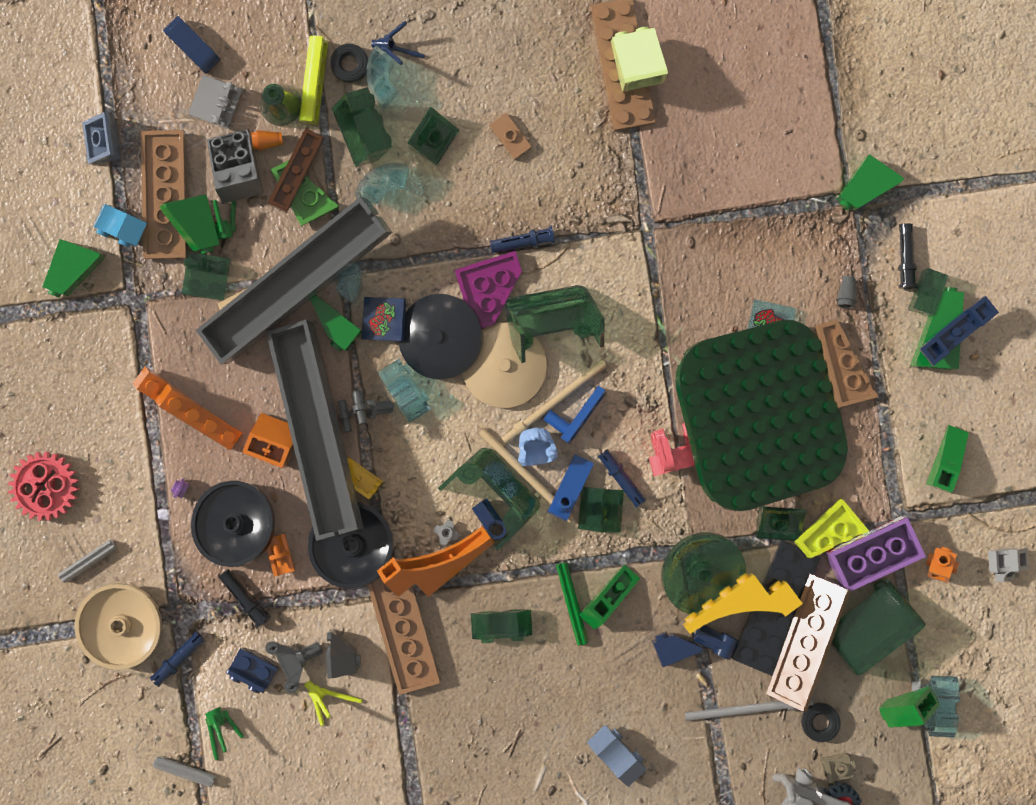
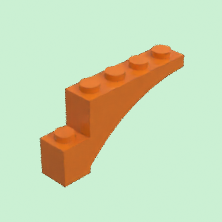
(186, 409)
(434, 569)

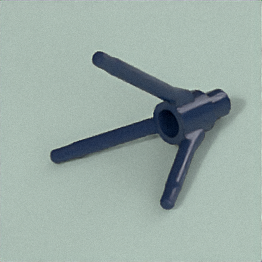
(387, 44)

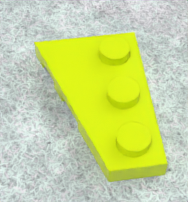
(831, 529)

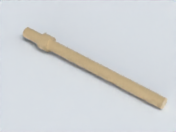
(522, 426)
(519, 468)

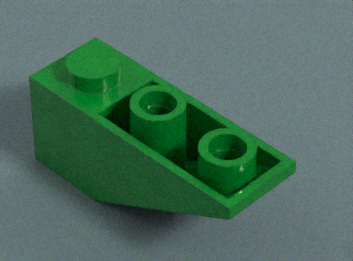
(948, 460)

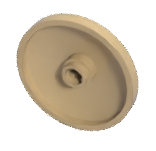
(499, 375)
(118, 626)

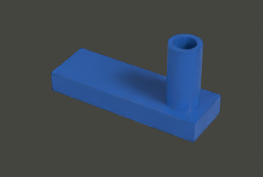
(571, 430)
(570, 487)

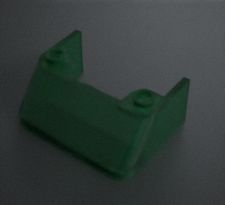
(551, 313)
(505, 483)

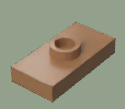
(510, 136)

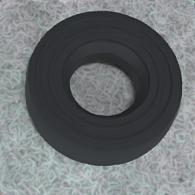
(340, 53)
(824, 735)

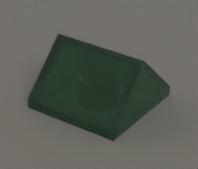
(432, 136)
(601, 509)
(780, 522)

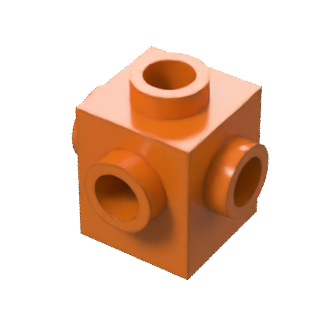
(942, 564)

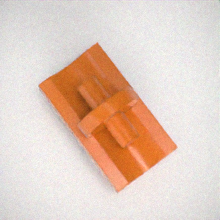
(280, 555)

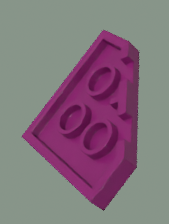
(488, 285)

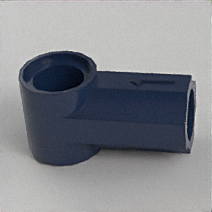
(488, 517)
(718, 642)

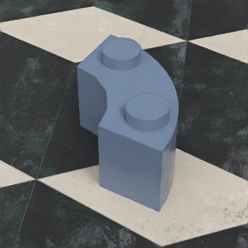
(616, 755)

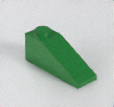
(336, 326)
(609, 597)

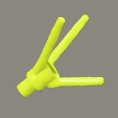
(318, 694)

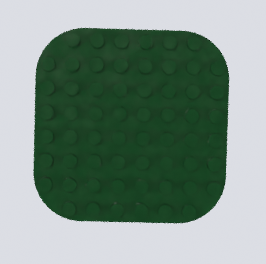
(761, 415)

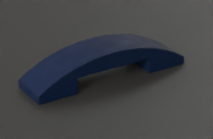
(958, 330)

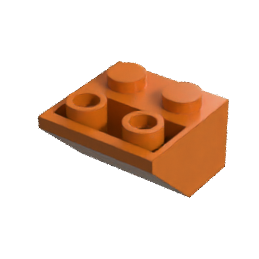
(270, 441)

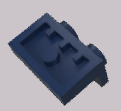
(252, 671)

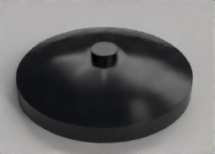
(441, 336)
(233, 523)
(354, 558)

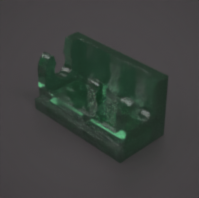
(928, 292)

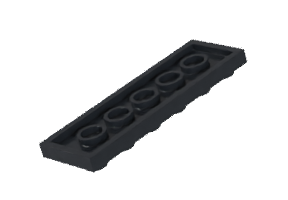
(766, 630)

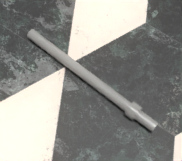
(737, 710)

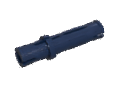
(615, 470)
(170, 666)

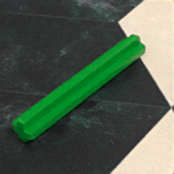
(572, 603)

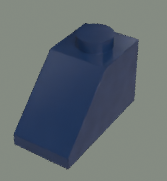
(673, 648)

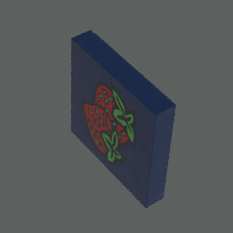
(384, 319)

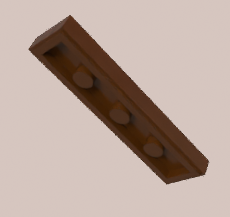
(296, 170)

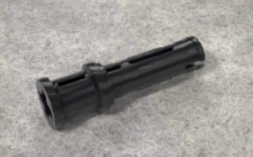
(907, 267)
(250, 606)

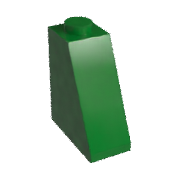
(867, 183)
(193, 222)
(70, 268)
(910, 708)

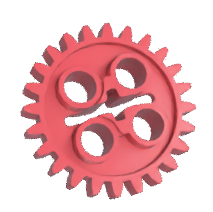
(58, 497)

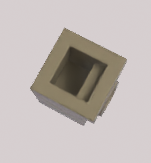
(831, 763)

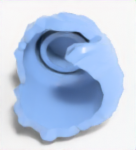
(536, 447)

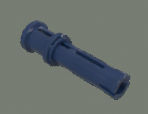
(532, 239)

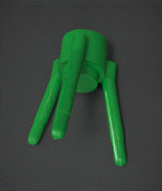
(223, 228)
(215, 719)

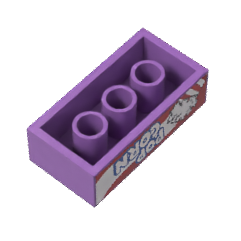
(875, 553)

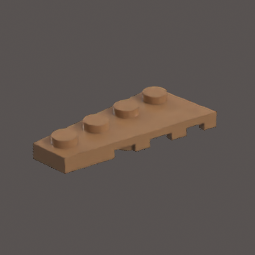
(843, 367)

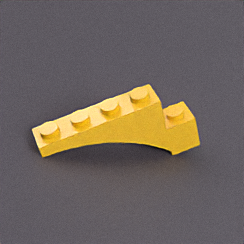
(745, 597)

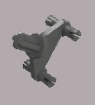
(361, 410)
(292, 661)

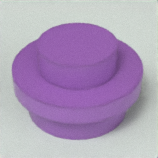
(179, 488)

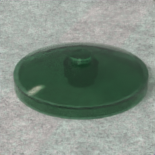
(700, 569)

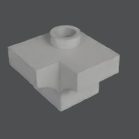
(1007, 562)

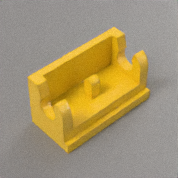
(363, 480)

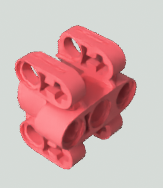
(669, 459)

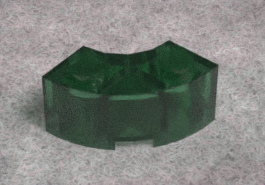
(504, 624)

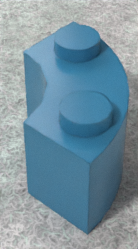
(119, 225)

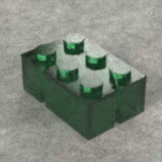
(362, 127)

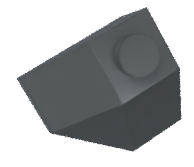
(341, 656)

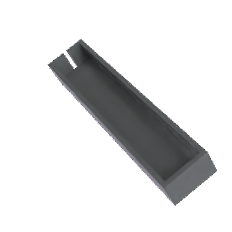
(294, 280)
(314, 430)

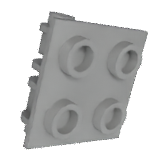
(215, 101)

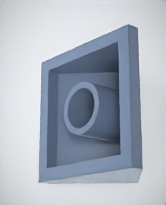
(101, 139)

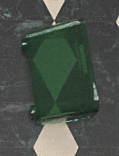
(875, 628)

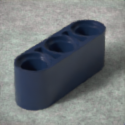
(191, 44)

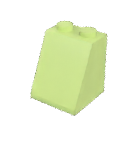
(638, 59)

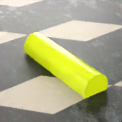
(313, 80)

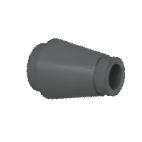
(847, 293)

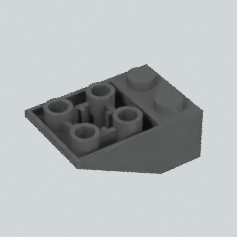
(234, 166)

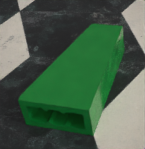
(948, 308)

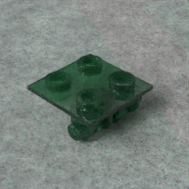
(205, 276)

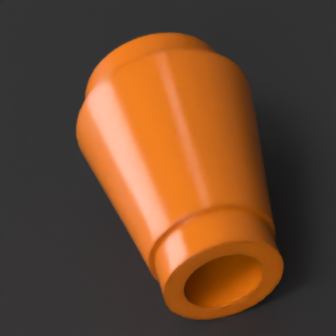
(266, 139)

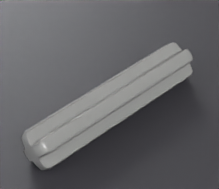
(87, 561)
(184, 771)

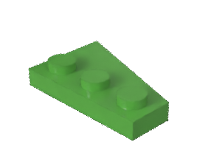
(310, 200)

